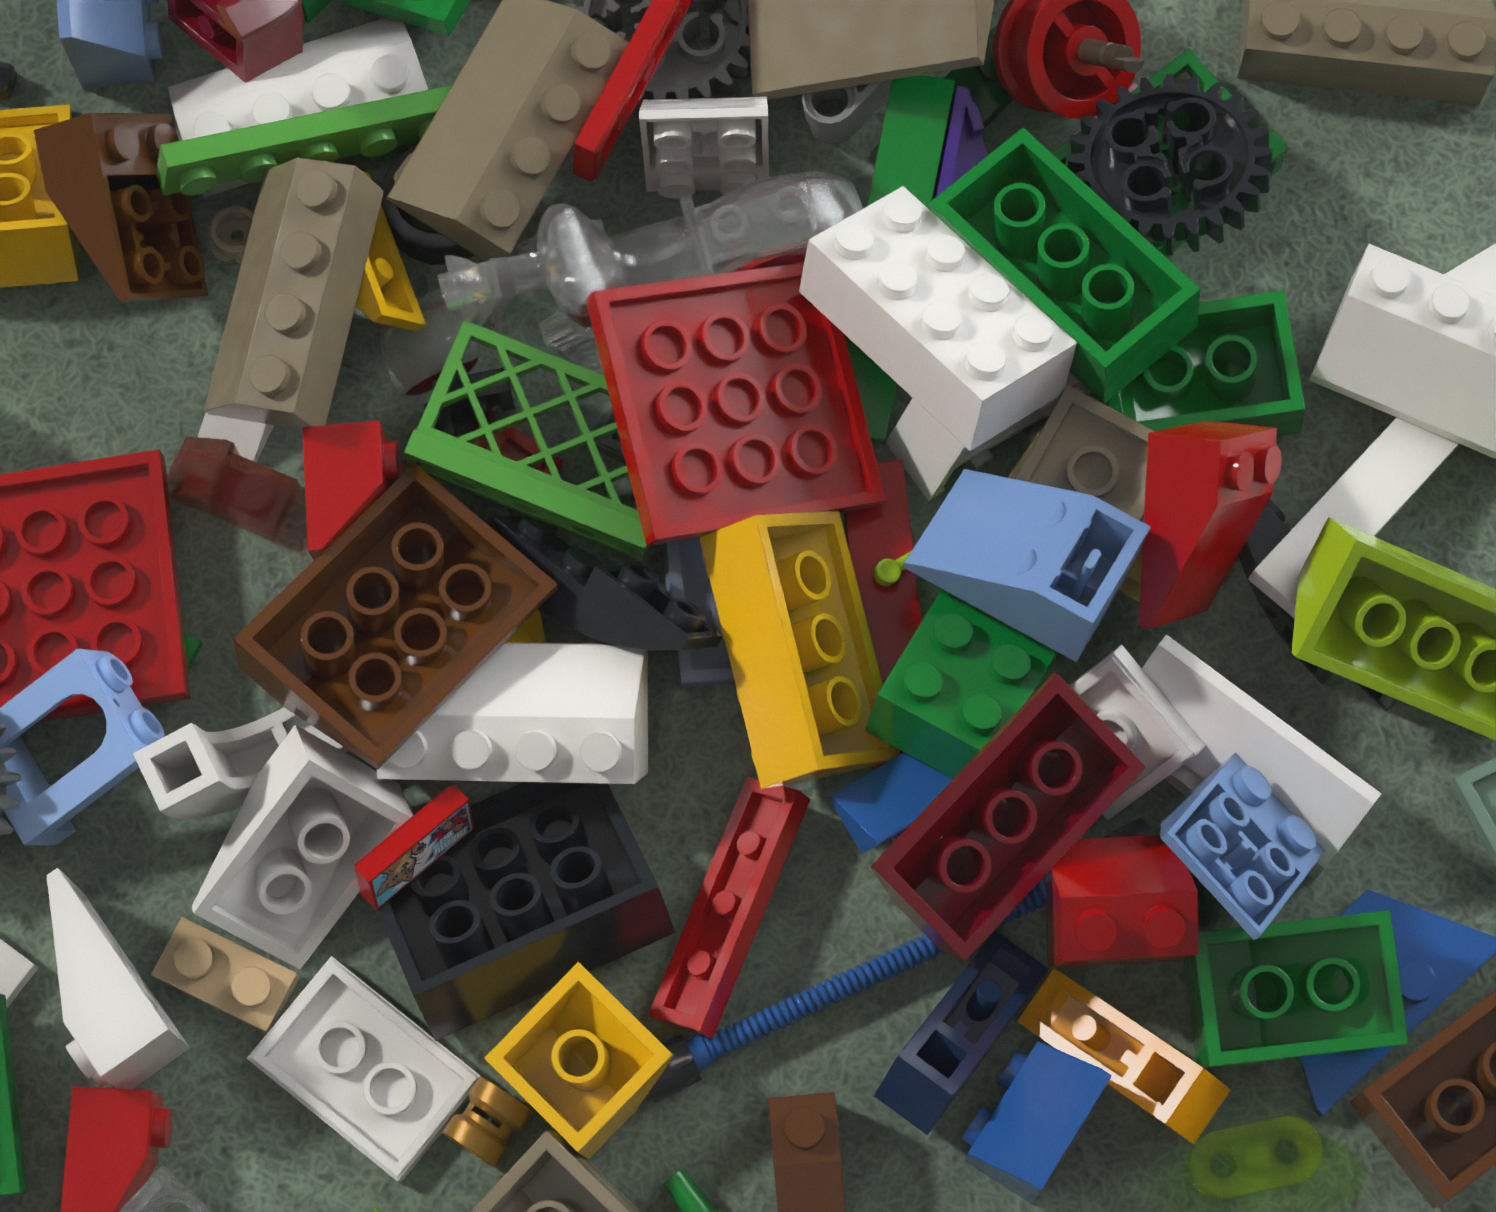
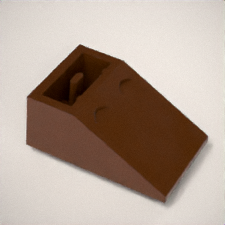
(108, 192)

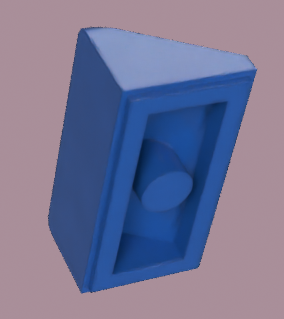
(887, 799)

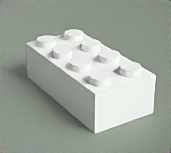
(937, 317)

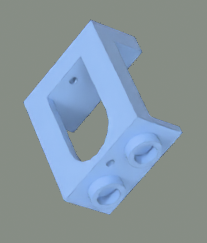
(47, 809)

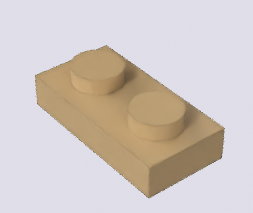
(225, 975)

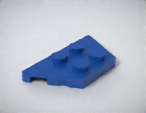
(1432, 964)

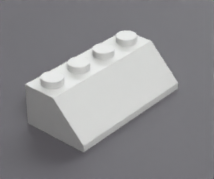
(329, 74)
(1416, 349)
(538, 719)
(1233, 722)

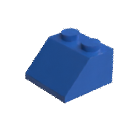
(1035, 1119)

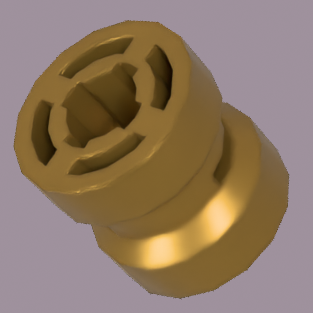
(480, 1135)

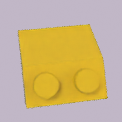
(581, 1060)

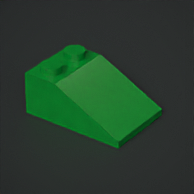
(1226, 370)
(1295, 990)

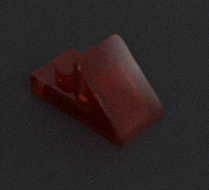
(223, 484)

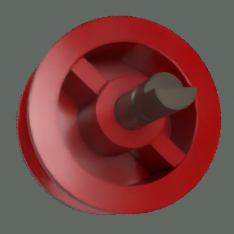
(1066, 53)

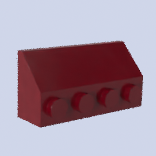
(1006, 819)

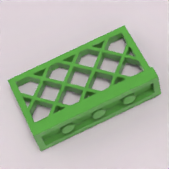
(516, 483)

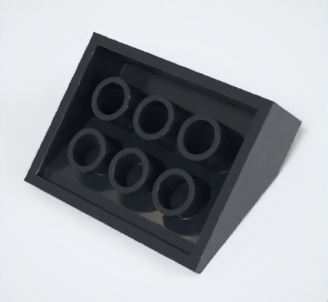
(522, 901)

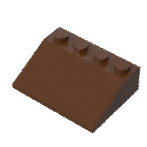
(391, 618)

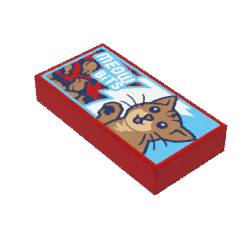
(414, 846)

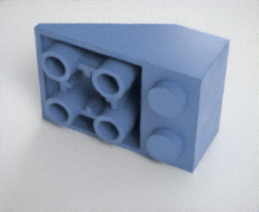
(1030, 555)
(1241, 843)

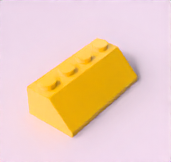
(797, 645)

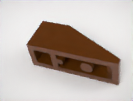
(806, 1153)

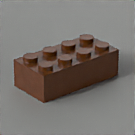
(1441, 1106)

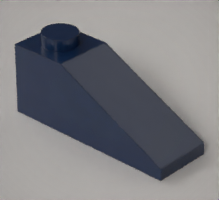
(960, 1032)

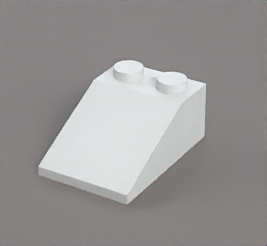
(295, 847)
(104, 1001)

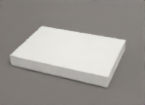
(365, 1069)

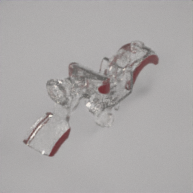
(572, 257)

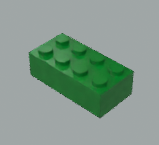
(1072, 261)
(957, 684)

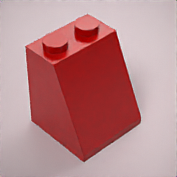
(1120, 904)

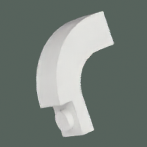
(212, 772)

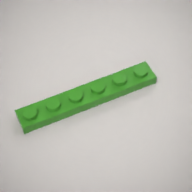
(245, 153)

